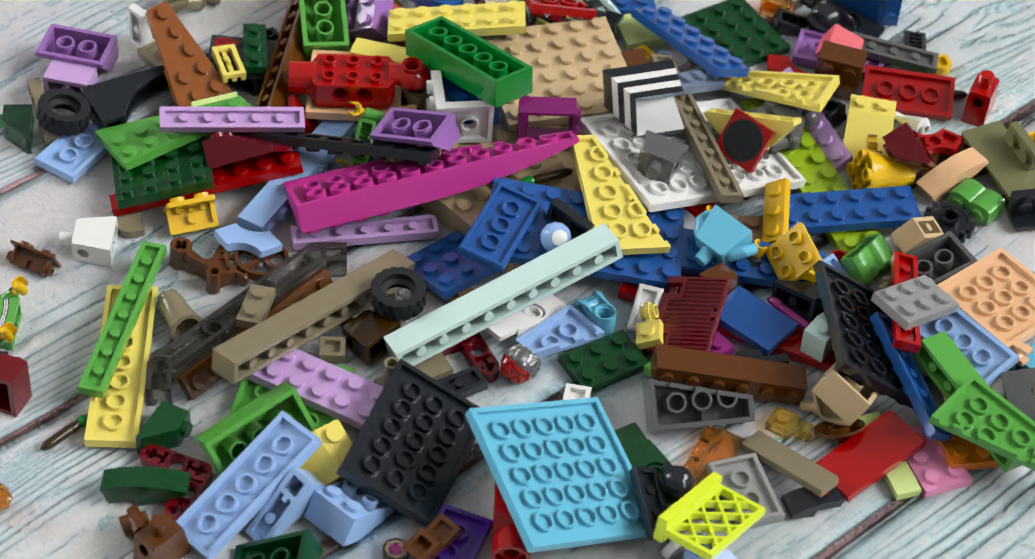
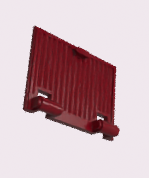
(691, 315)

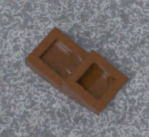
(434, 539)

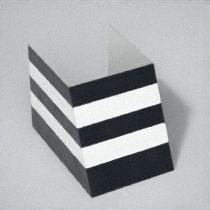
(638, 81)

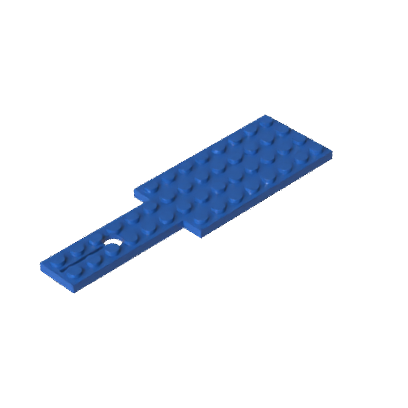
(637, 268)

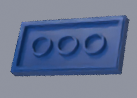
(500, 227)

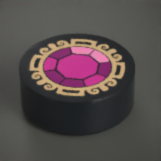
(393, 549)

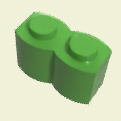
(982, 202)
(868, 259)

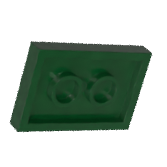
(603, 361)

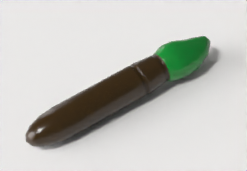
(548, 176)
(64, 433)

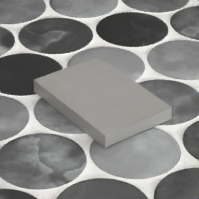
(747, 477)

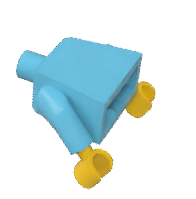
(723, 238)

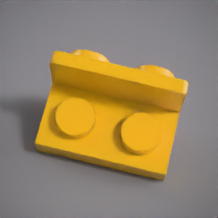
(191, 214)
(794, 255)

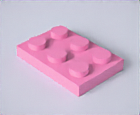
(932, 471)

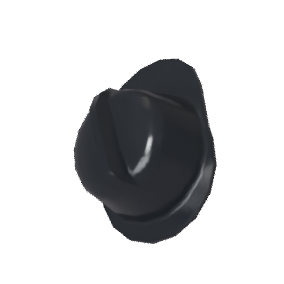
(826, 15)

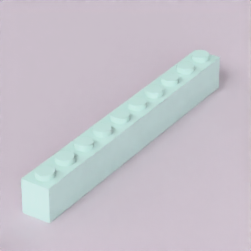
(504, 296)

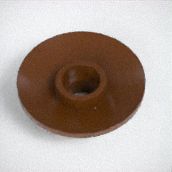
(838, 432)

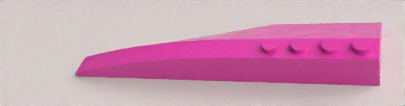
(383, 187)

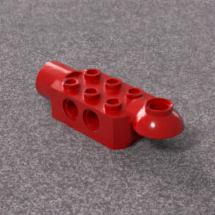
(370, 80)
(505, 536)

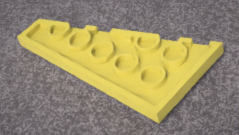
(613, 201)

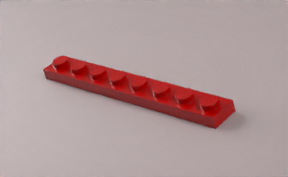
(232, 178)

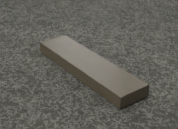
(790, 463)

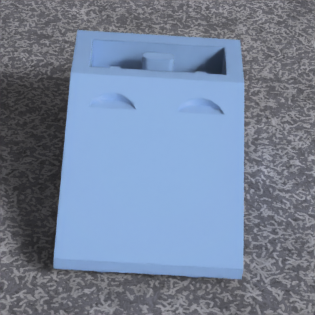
(346, 511)

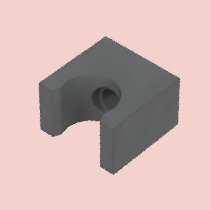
(1020, 390)

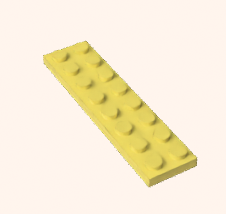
(119, 415)

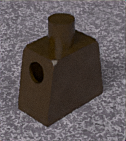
(366, 333)

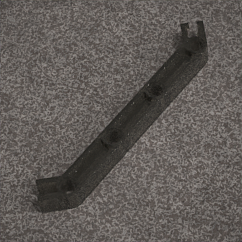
(220, 325)

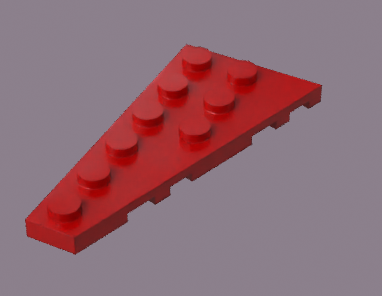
(560, 8)

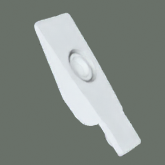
(526, 319)

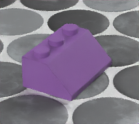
(79, 47)
(417, 128)

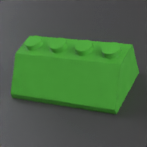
(236, 432)

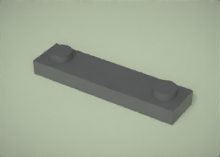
(899, 54)

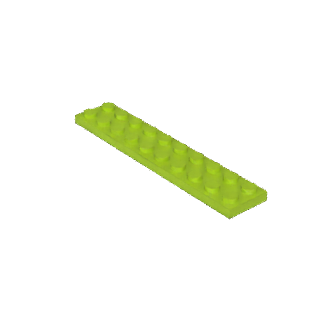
(819, 177)

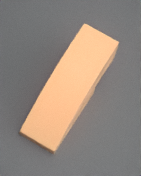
(950, 173)

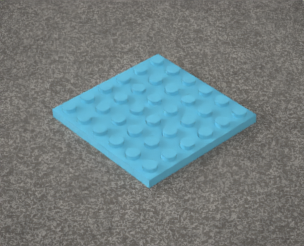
(559, 472)

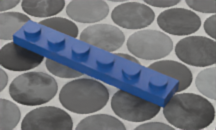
(910, 377)

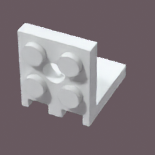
(478, 111)

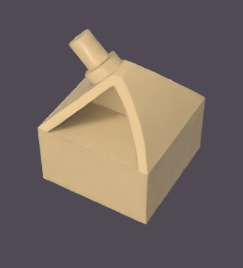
(839, 398)

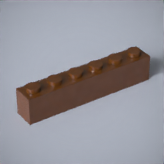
(730, 373)

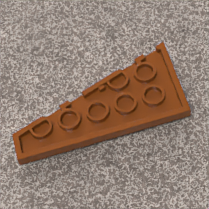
(185, 64)

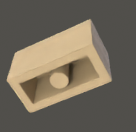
(916, 233)

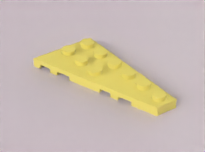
(787, 88)

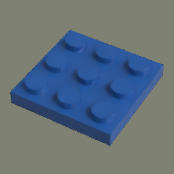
(445, 270)

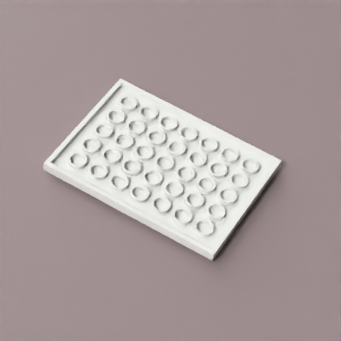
(690, 183)

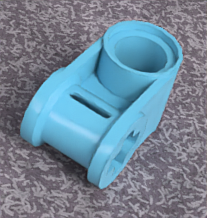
(598, 311)

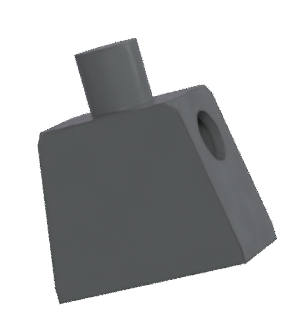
(660, 156)

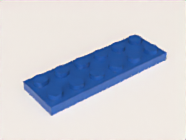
(690, 42)
(853, 209)

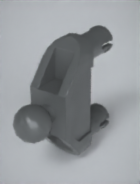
(793, 139)

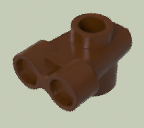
(133, 521)

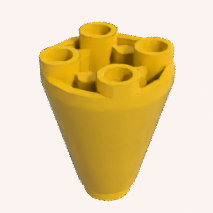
(878, 171)

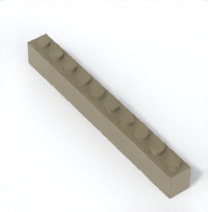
(302, 321)

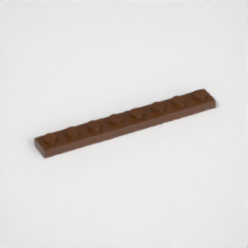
(202, 377)

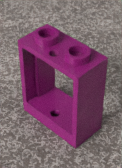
(546, 107)

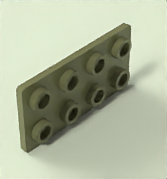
(1008, 153)

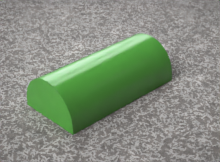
(324, 25)

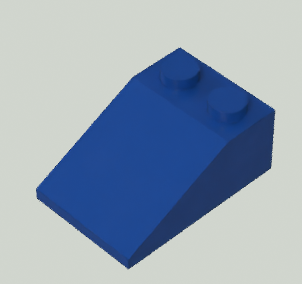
(880, 11)

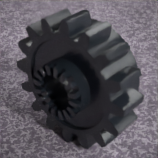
(953, 218)

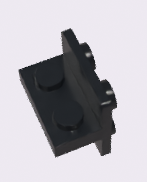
(1021, 209)

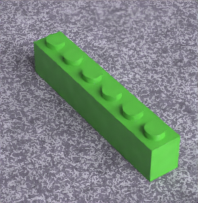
(948, 371)

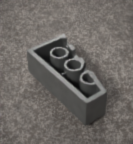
(685, 406)

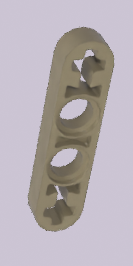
(35, 91)

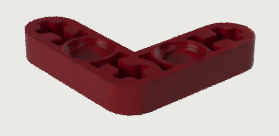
(472, 343)
(197, 484)

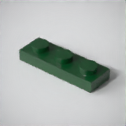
(254, 48)

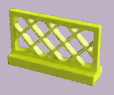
(693, 506)

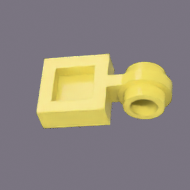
(651, 331)

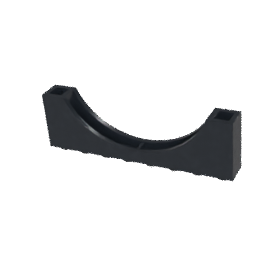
(118, 98)

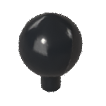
(676, 480)

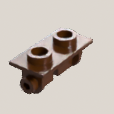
(41, 261)

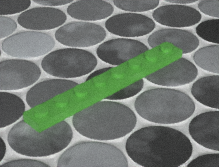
(122, 320)

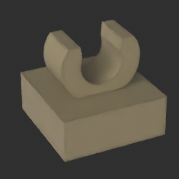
(332, 349)

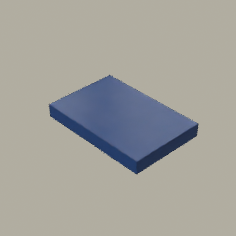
(755, 321)

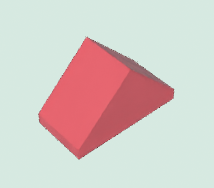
(841, 36)

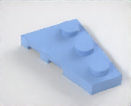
(560, 332)

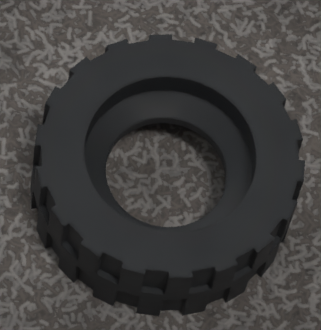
(59, 123)
(401, 278)

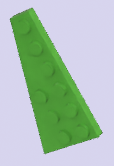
(142, 140)
(989, 421)

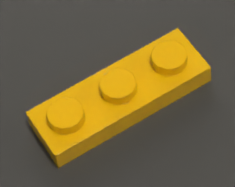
(776, 210)

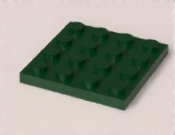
(739, 30)
(164, 177)

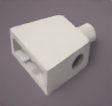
(92, 240)

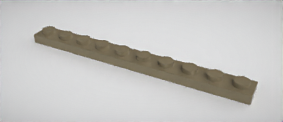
(705, 145)

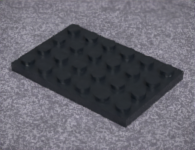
(853, 340)
(411, 444)

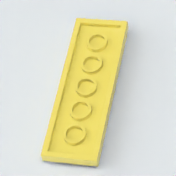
(479, 19)

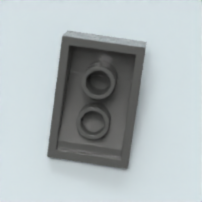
(942, 257)

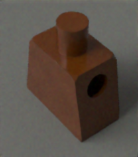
(161, 540)

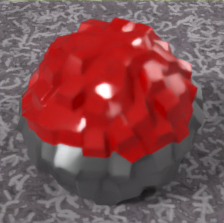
(519, 364)

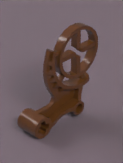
(218, 270)

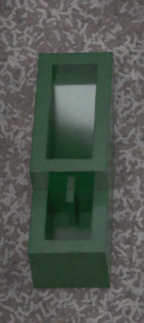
(144, 484)

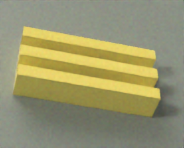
(220, 66)

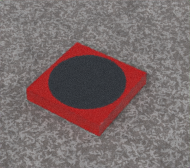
(745, 140)

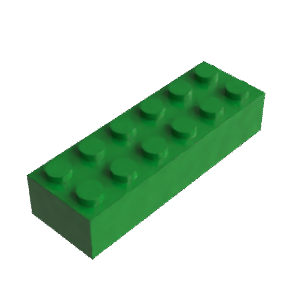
(469, 61)

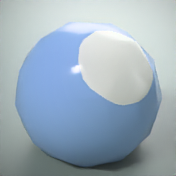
(554, 235)

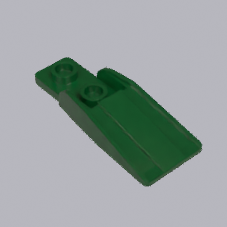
(642, 452)

